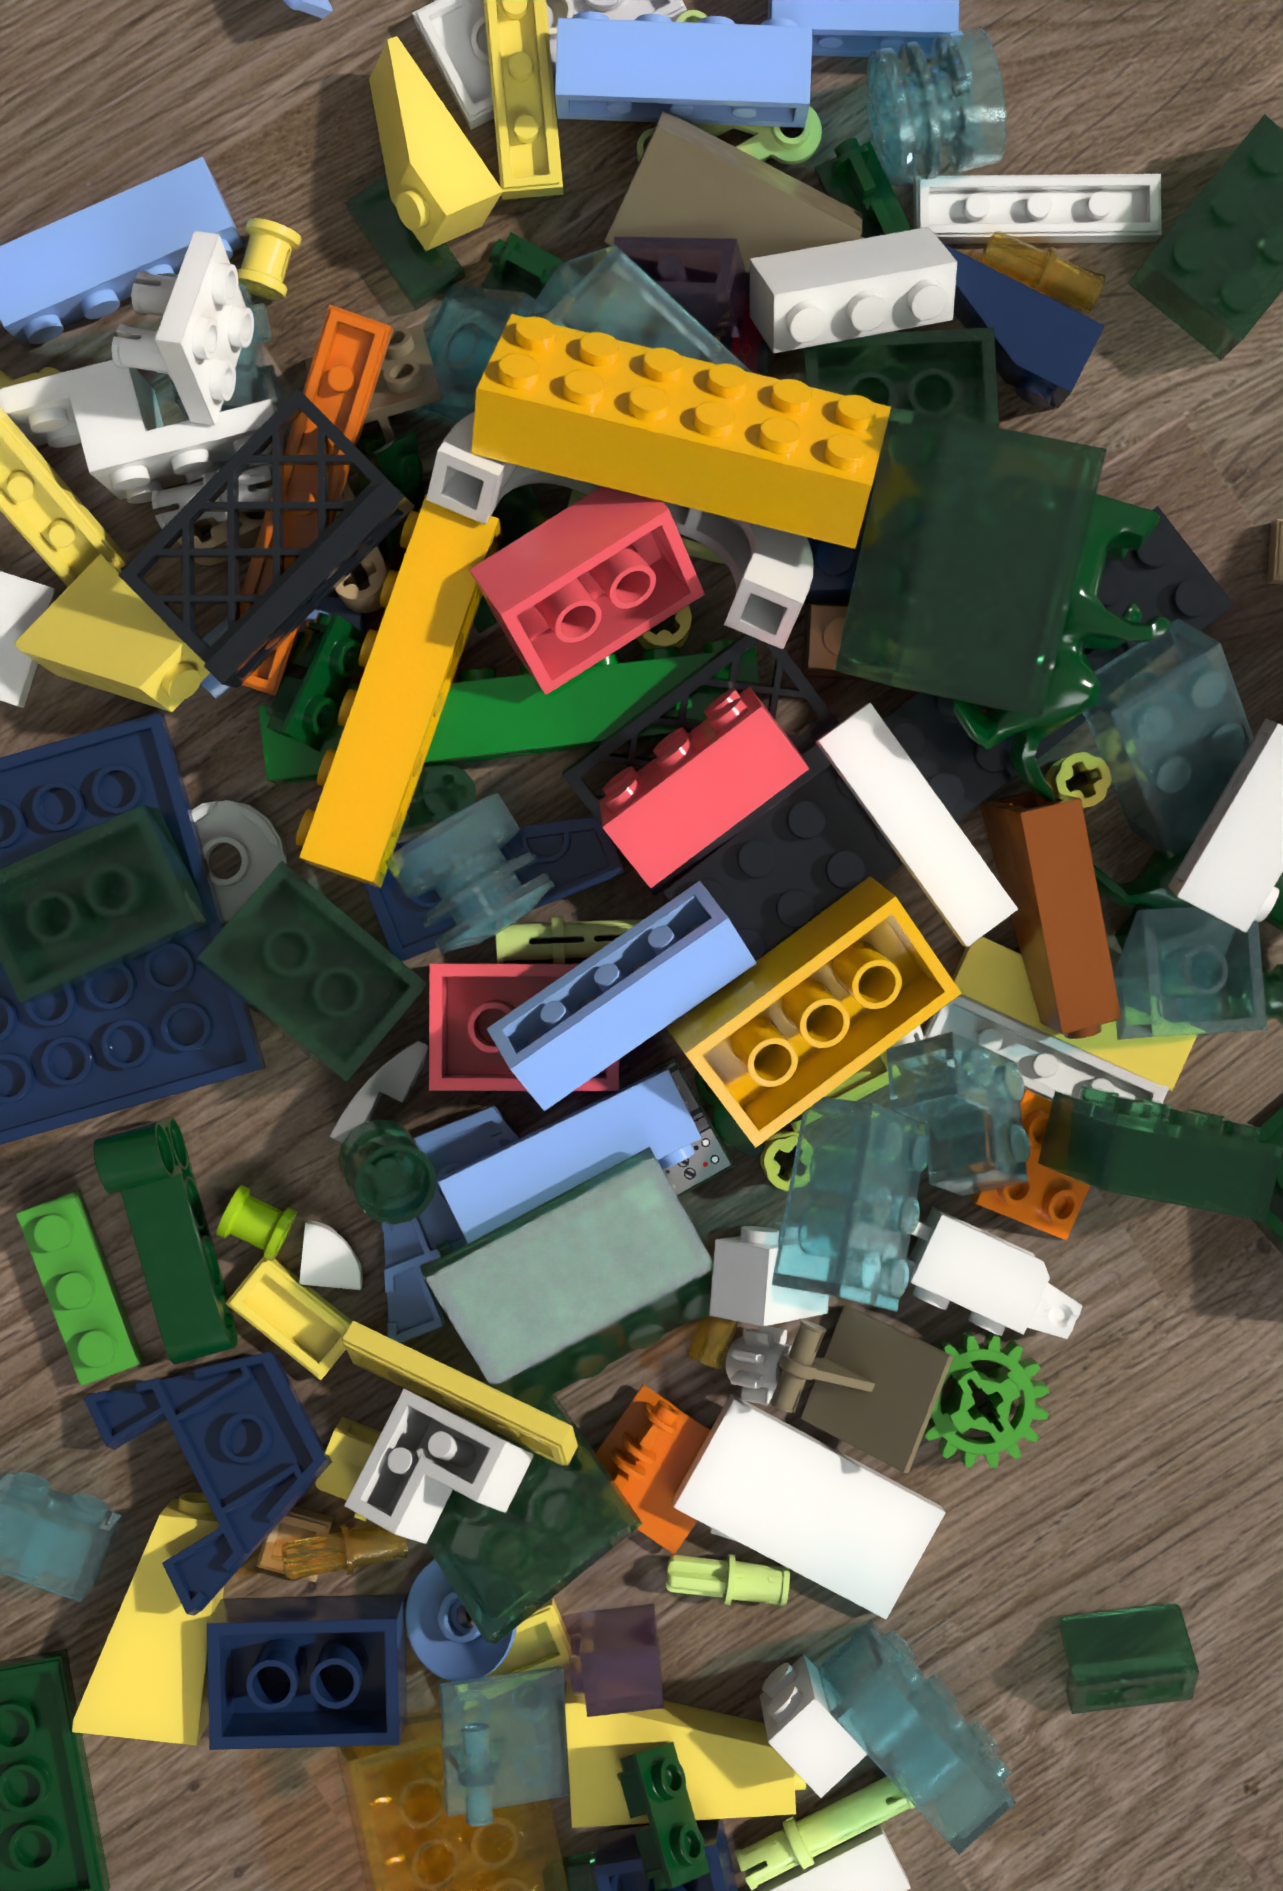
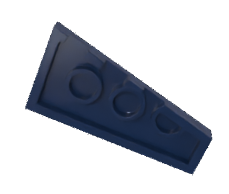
(571, 852)

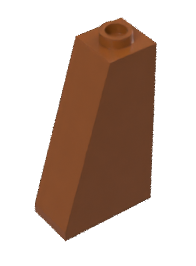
(1059, 917)

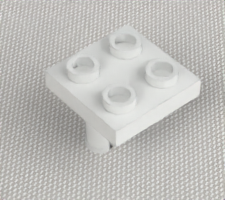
(199, 330)

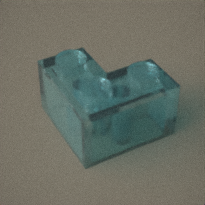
(968, 1110)

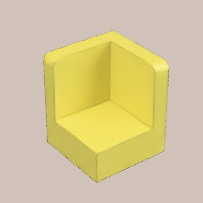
(349, 1452)

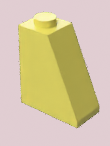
(113, 642)

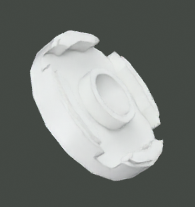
(255, 839)

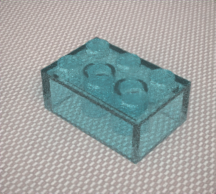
(1170, 733)
(852, 1204)
(917, 1734)

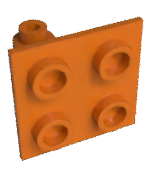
(1049, 1197)
(648, 1460)

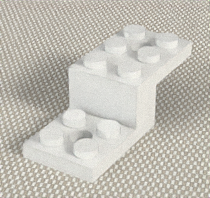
(123, 429)

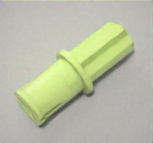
(728, 1579)

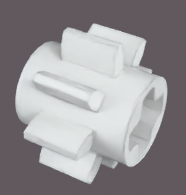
(754, 1362)

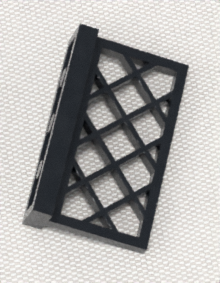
(306, 581)
(653, 714)

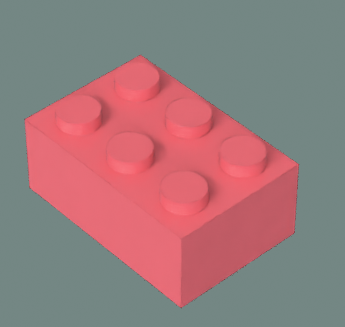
(588, 583)
(699, 785)
(467, 1002)

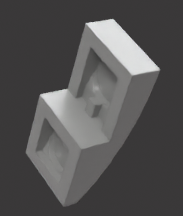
(394, 1079)

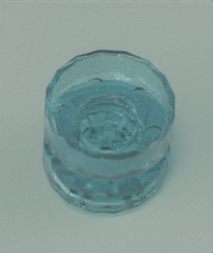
(945, 106)
(470, 874)

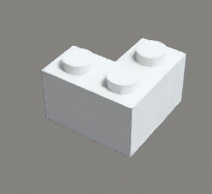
(426, 1457)

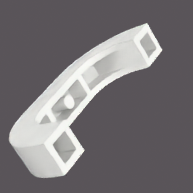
(767, 564)

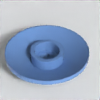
(443, 1634)

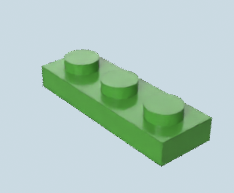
(80, 1287)

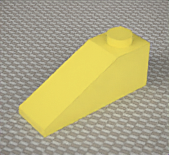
(427, 159)

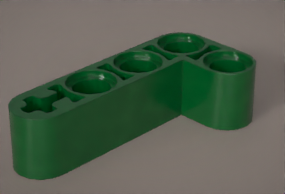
(170, 1236)

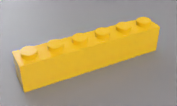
(399, 695)

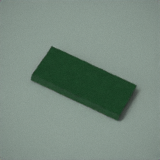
(45, 1783)

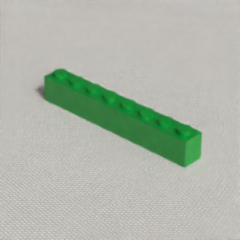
(514, 718)

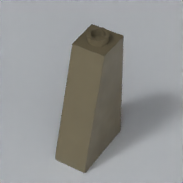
(709, 189)

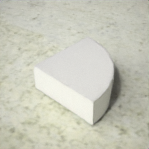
(328, 1259)

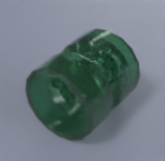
(394, 1184)

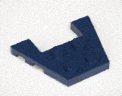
(245, 1446)

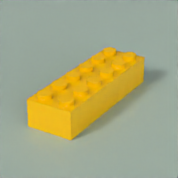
(679, 429)

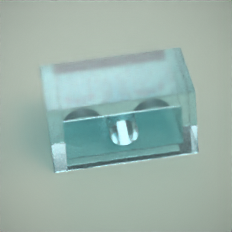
(53, 1536)

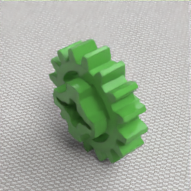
(1001, 1388)

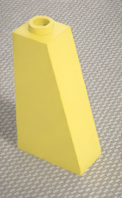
(155, 1657)
(723, 1756)

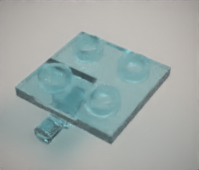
(503, 1742)

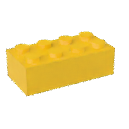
(814, 1010)

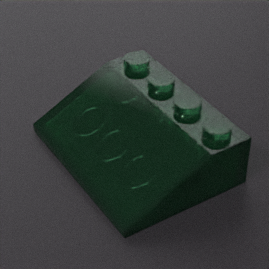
(969, 560)
(577, 1281)

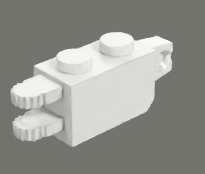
(987, 1276)

